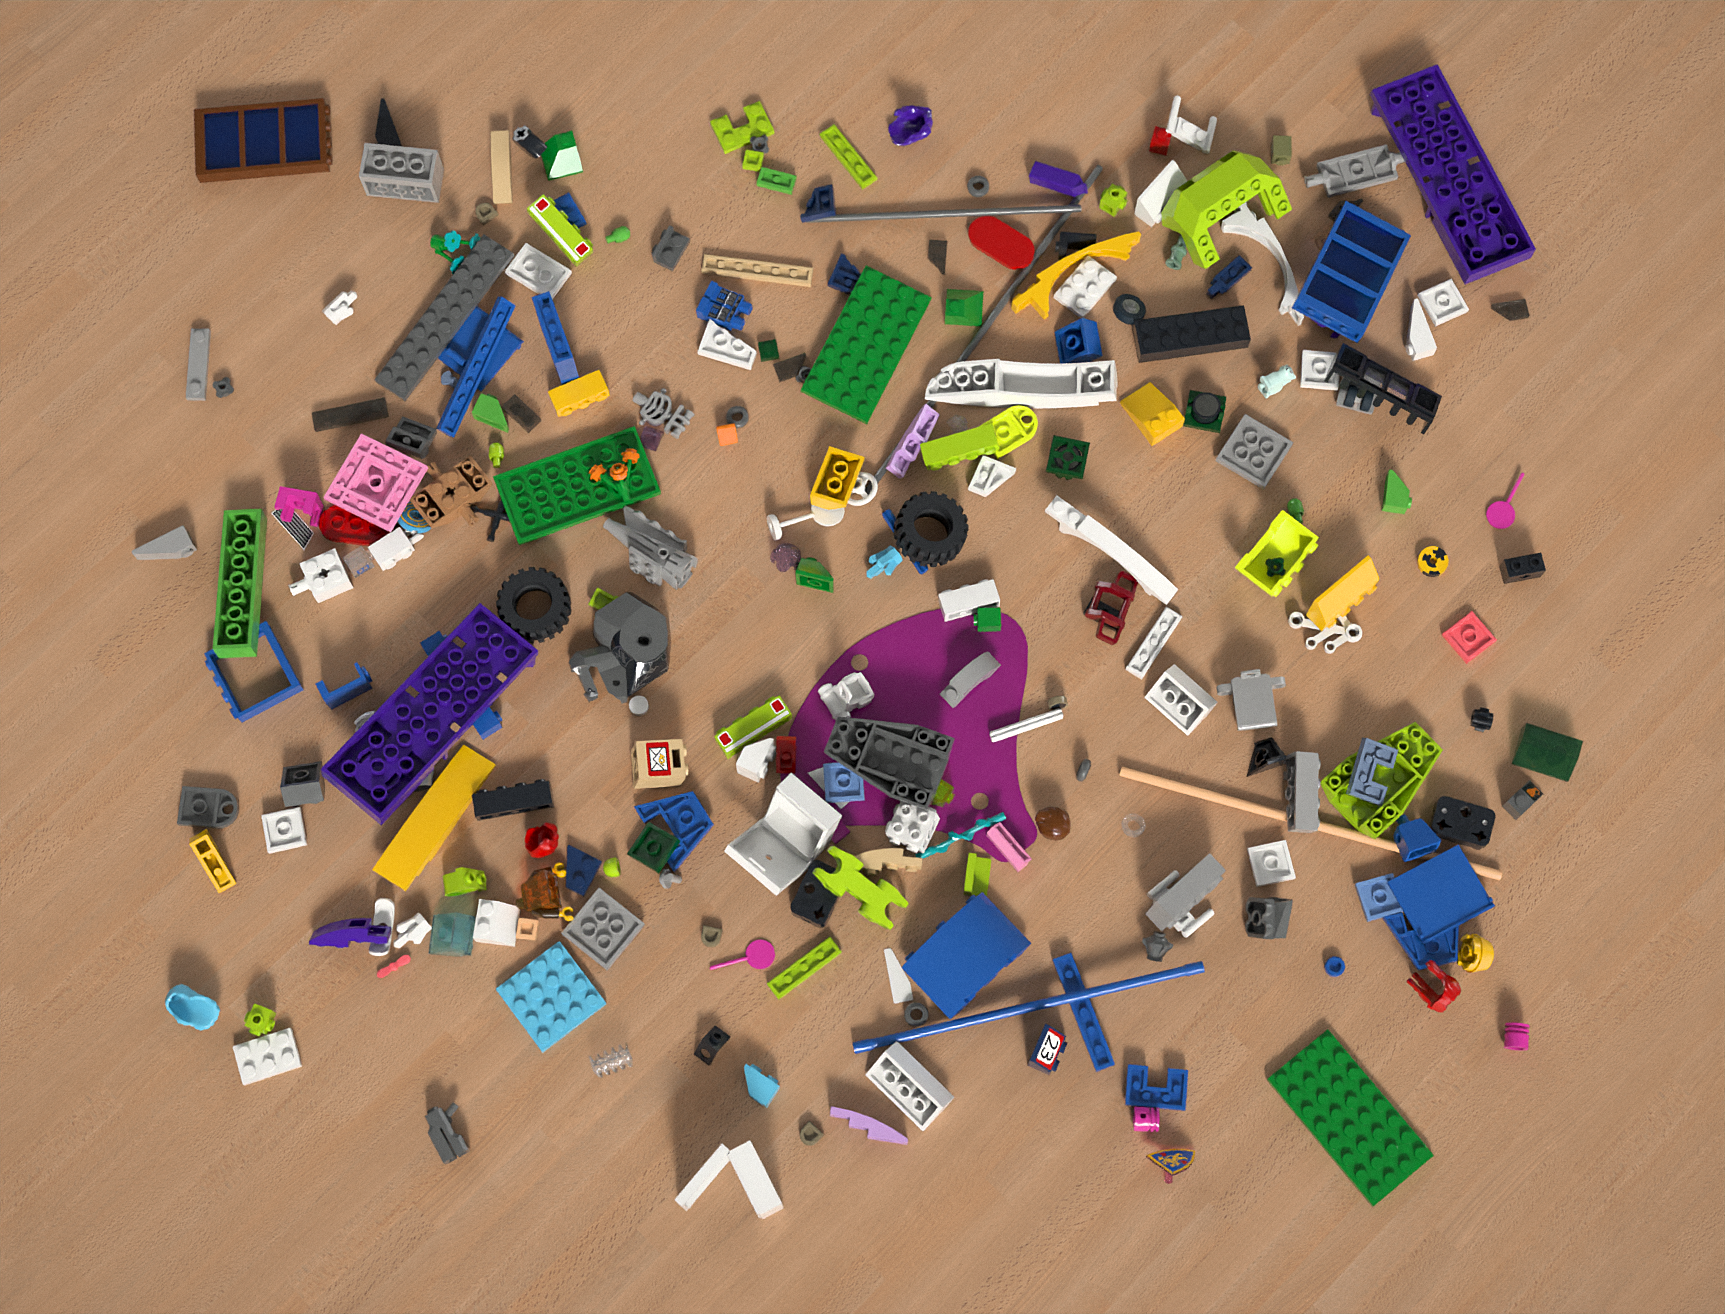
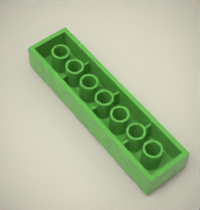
(240, 583)

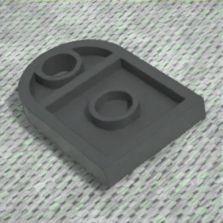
(206, 807)

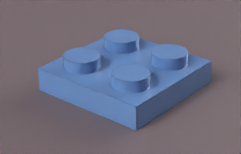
(842, 784)
(1377, 898)

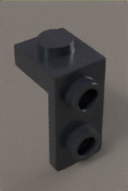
(1073, 240)

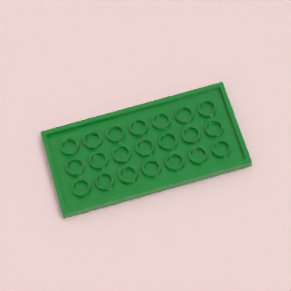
(866, 344)
(559, 490)
(1350, 1118)

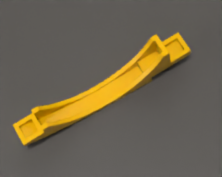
(1038, 292)

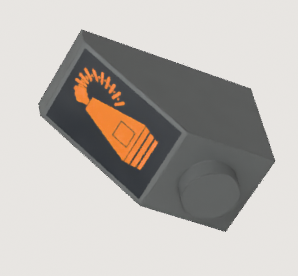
(1522, 800)

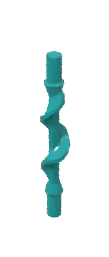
(967, 835)

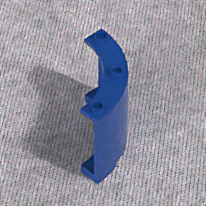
(965, 954)

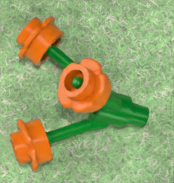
(618, 472)

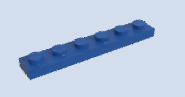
(1084, 1014)

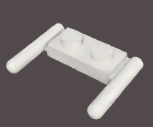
(1188, 132)

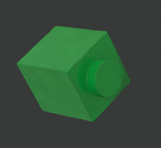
(988, 619)

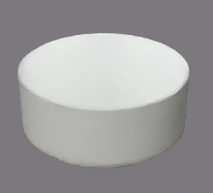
(638, 705)

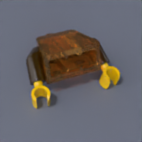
(542, 894)

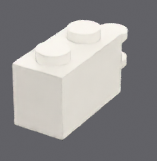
(394, 547)

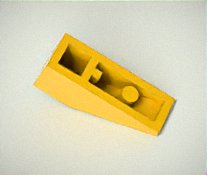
(212, 860)

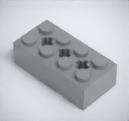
(1186, 893)

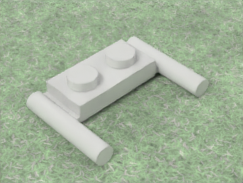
(1185, 924)

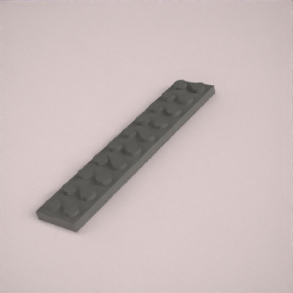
(444, 317)

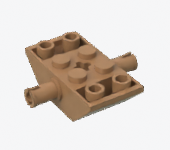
(437, 503)

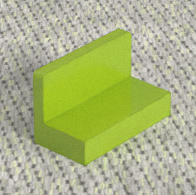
(977, 875)

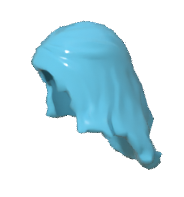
(191, 1007)

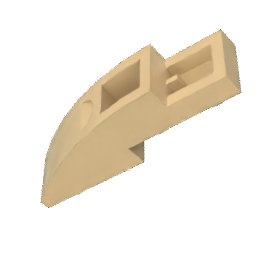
(889, 857)

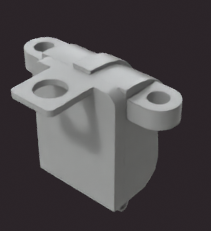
(1253, 699)

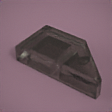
(789, 368)

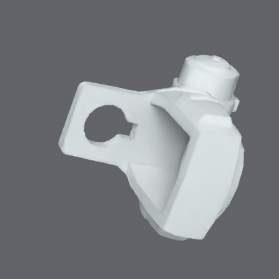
(847, 695)

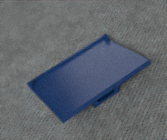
(462, 344)
(1440, 894)

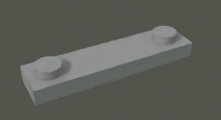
(198, 364)

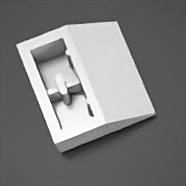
(755, 758)

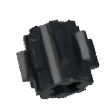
(1481, 719)

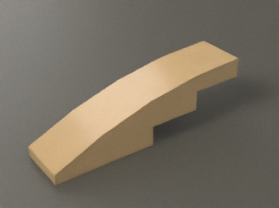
(501, 167)

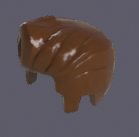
(1053, 823)

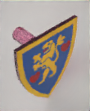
(1172, 1161)

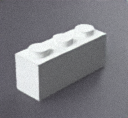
(968, 599)

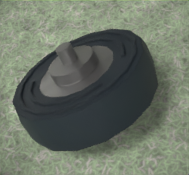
(1129, 308)

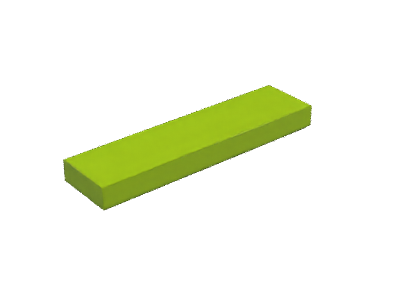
(848, 156)
(804, 968)

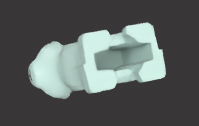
(1275, 381)

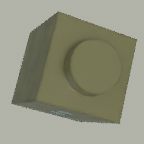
(1281, 150)

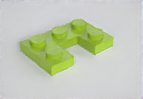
(733, 139)

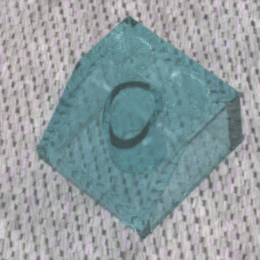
(452, 934)

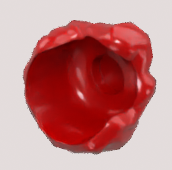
(542, 840)

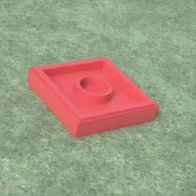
(1469, 637)

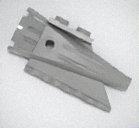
(653, 550)

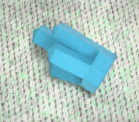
(885, 560)

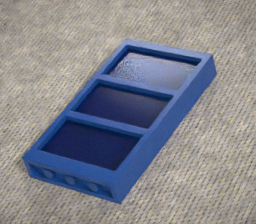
(1351, 271)

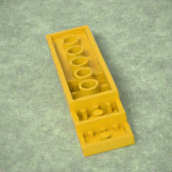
(433, 818)

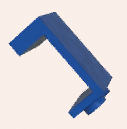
(348, 691)

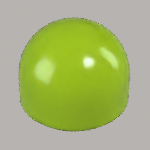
(612, 867)

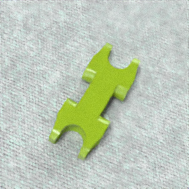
(848, 879)

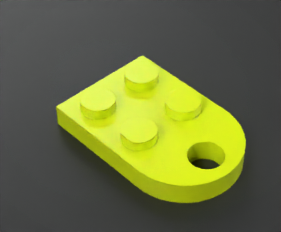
(1011, 430)

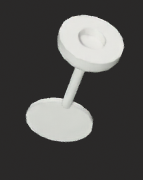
(820, 515)

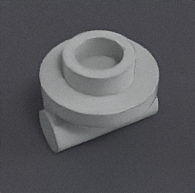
(666, 878)

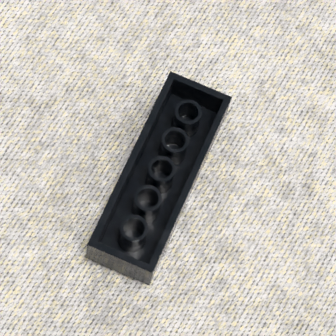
(1191, 334)

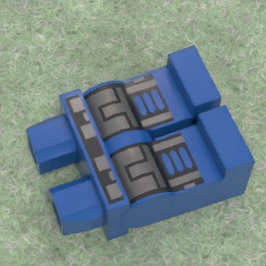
(723, 307)

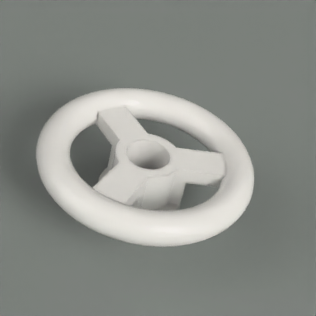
(859, 488)

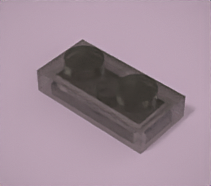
(521, 413)

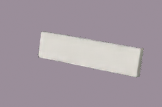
(1153, 643)

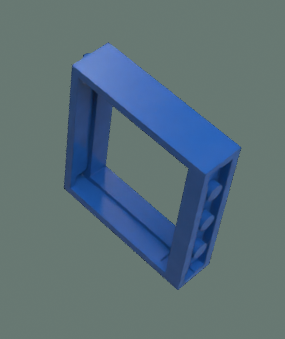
(555, 337)
(228, 696)

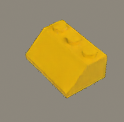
(836, 479)

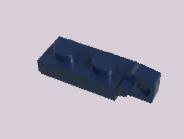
(1229, 277)

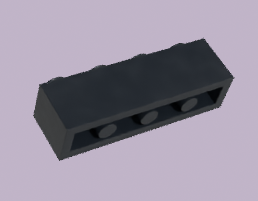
(512, 800)

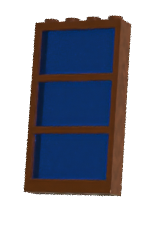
(262, 140)

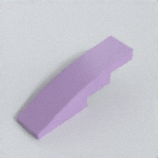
(909, 445)
(875, 1129)

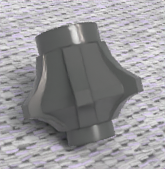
(1157, 946)

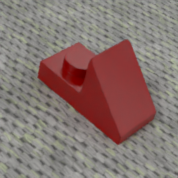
(786, 754)

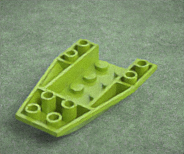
(1413, 762)

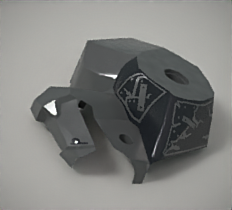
(630, 650)

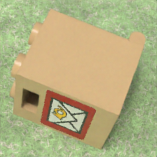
(654, 763)

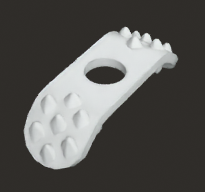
(383, 914)

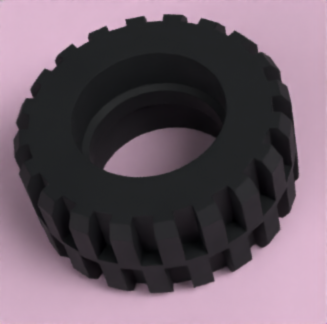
(935, 507)
(534, 581)

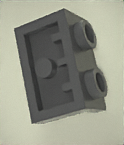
(670, 248)

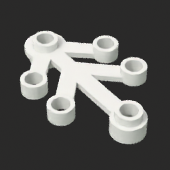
(1343, 631)

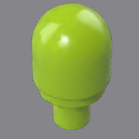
(496, 454)

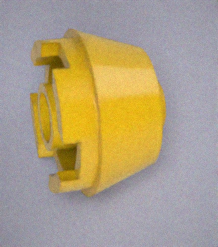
(1475, 953)

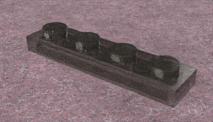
(350, 414)

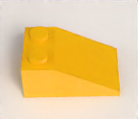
(1152, 413)

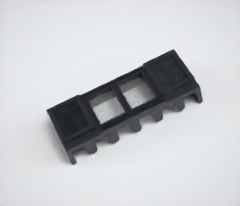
(1386, 384)

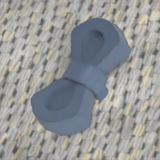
(448, 379)

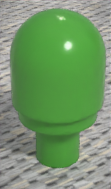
(618, 235)
(1295, 509)

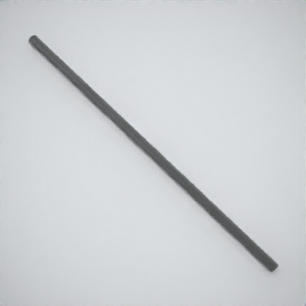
(951, 213)

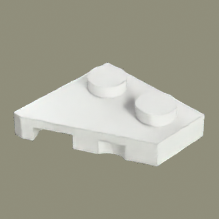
(989, 476)

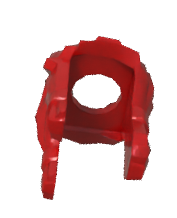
(1428, 995)

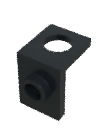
(712, 1042)

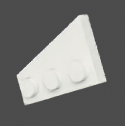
(724, 347)

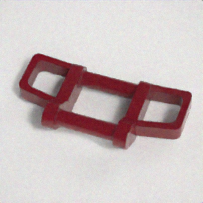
(1104, 617)

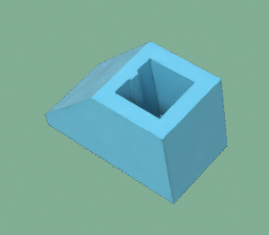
(760, 1087)

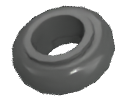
(978, 193)
(737, 409)
(1083, 770)
(916, 1023)

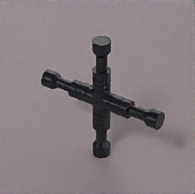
(497, 516)

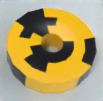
(1427, 567)

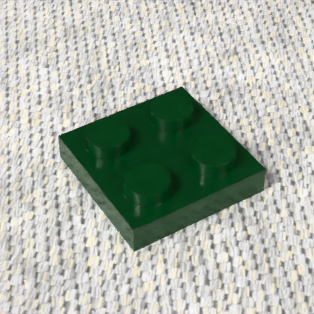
(653, 847)

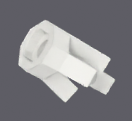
(339, 307)
(412, 929)

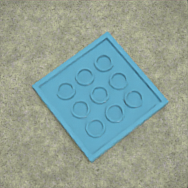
(551, 996)

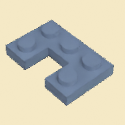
(1361, 781)

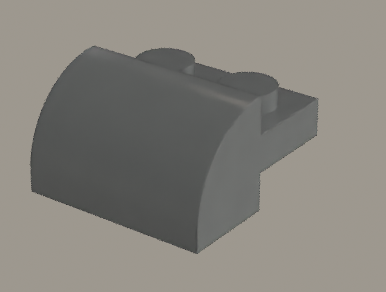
(411, 437)

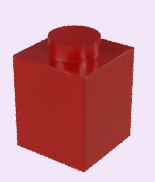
(1160, 141)

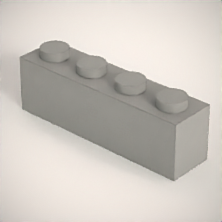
(1302, 791)

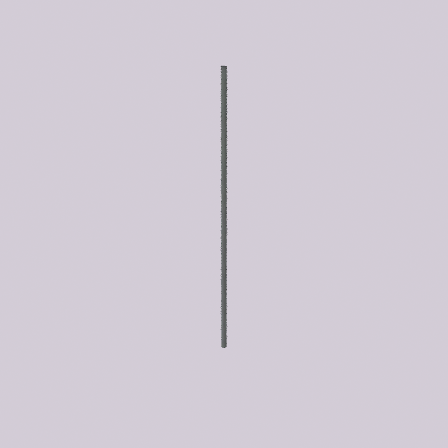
(1004, 300)

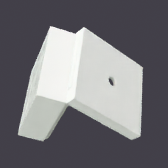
(791, 834)
(749, 1172)

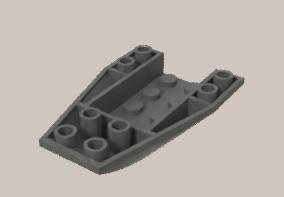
(892, 756)

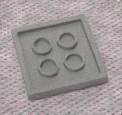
(1254, 451)
(603, 929)

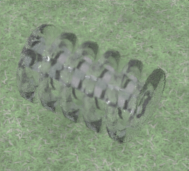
(611, 1061)

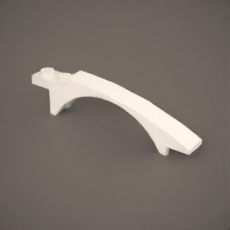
(1246, 224)
(1088, 529)

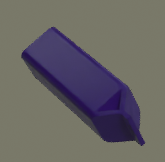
(1057, 179)

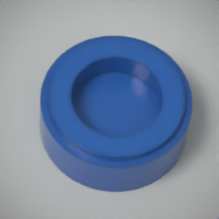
(1334, 966)

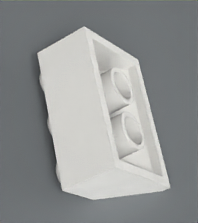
(1158, 193)
(1180, 699)

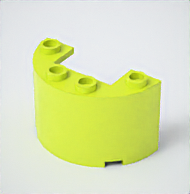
(1283, 539)

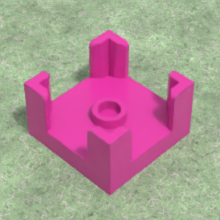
(307, 501)

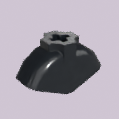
(528, 142)

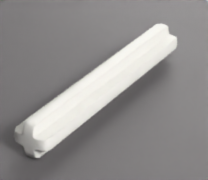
(1026, 725)

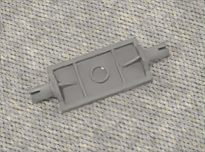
(1356, 171)

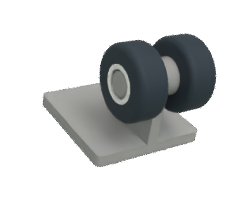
(1348, 399)

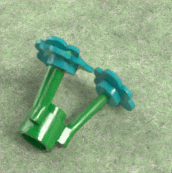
(450, 242)

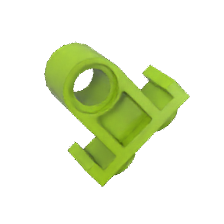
(464, 881)

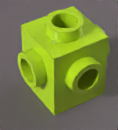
(1113, 199)
(261, 1014)

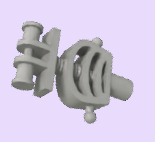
(651, 405)

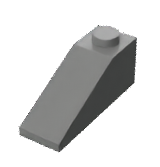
(168, 546)

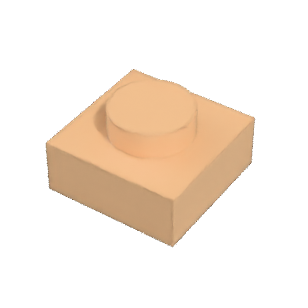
(527, 929)

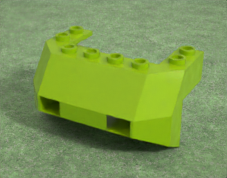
(1216, 194)

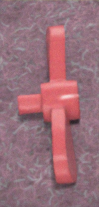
(393, 966)

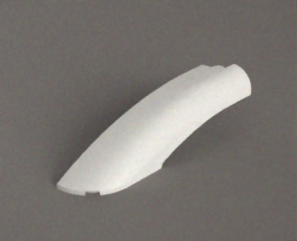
(1024, 384)

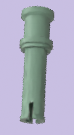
(1178, 251)

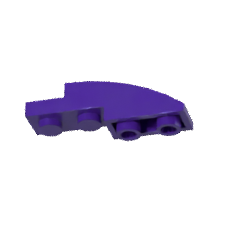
(344, 931)

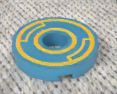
(409, 523)

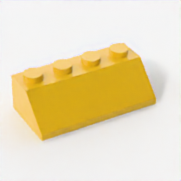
(1343, 594)

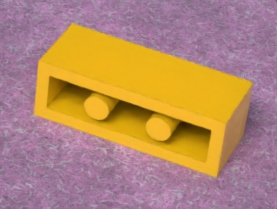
(579, 393)

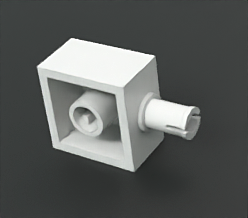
(315, 579)

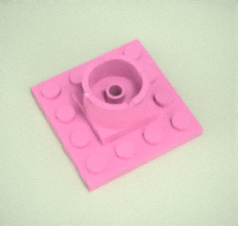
(375, 482)

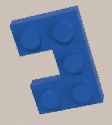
(1141, 1095)

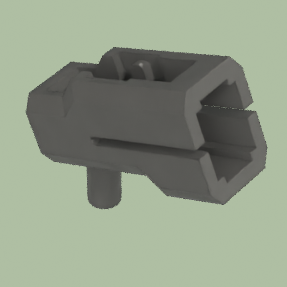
(441, 1121)

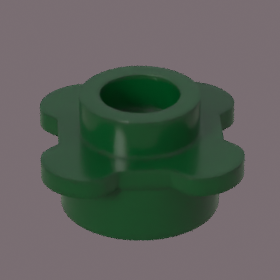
(1270, 563)

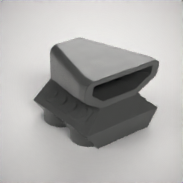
(1268, 917)

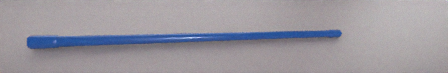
(1186, 970)

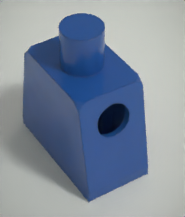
(1414, 838)

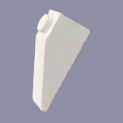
(1419, 337)

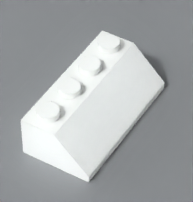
(909, 1086)

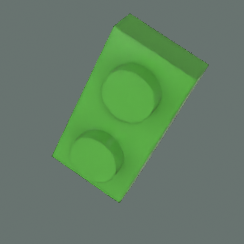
(776, 180)

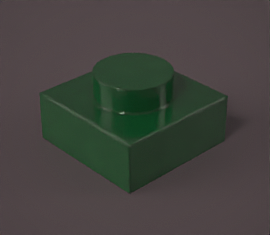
(768, 350)

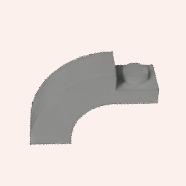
(969, 677)

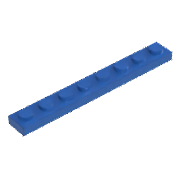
(475, 367)

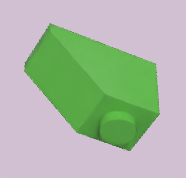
(489, 412)
(1396, 494)

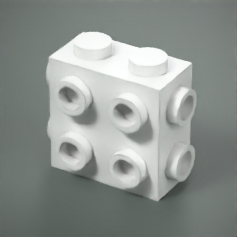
(912, 826)

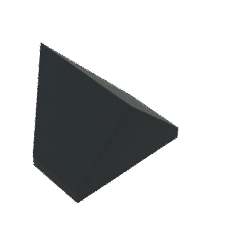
(1265, 756)

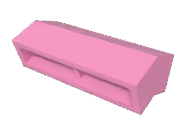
(1008, 846)

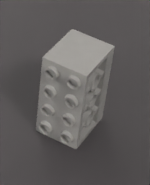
(401, 172)

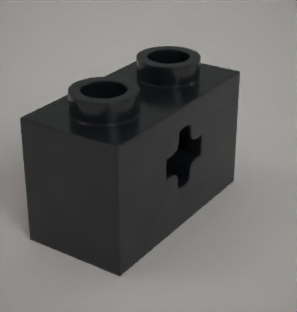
(1522, 568)

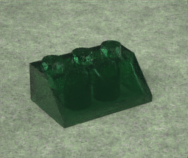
(1547, 752)

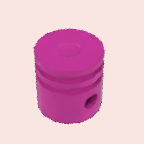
(1516, 1036)
(1145, 1119)

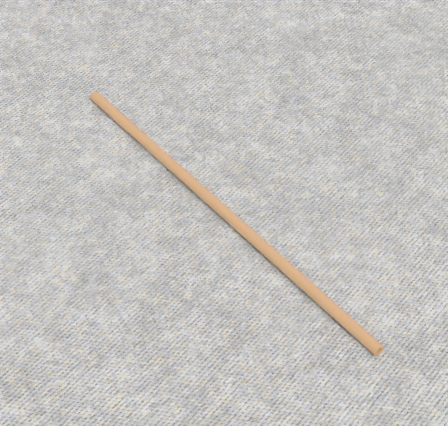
(1281, 815)

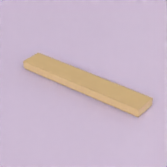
(757, 270)

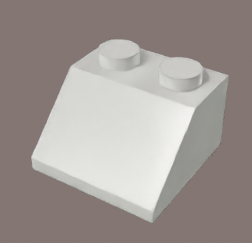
(496, 923)

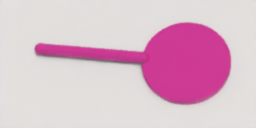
(1501, 513)
(758, 954)

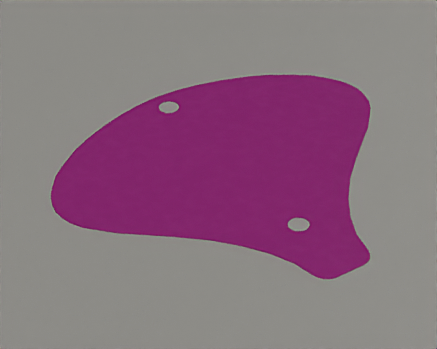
(907, 673)

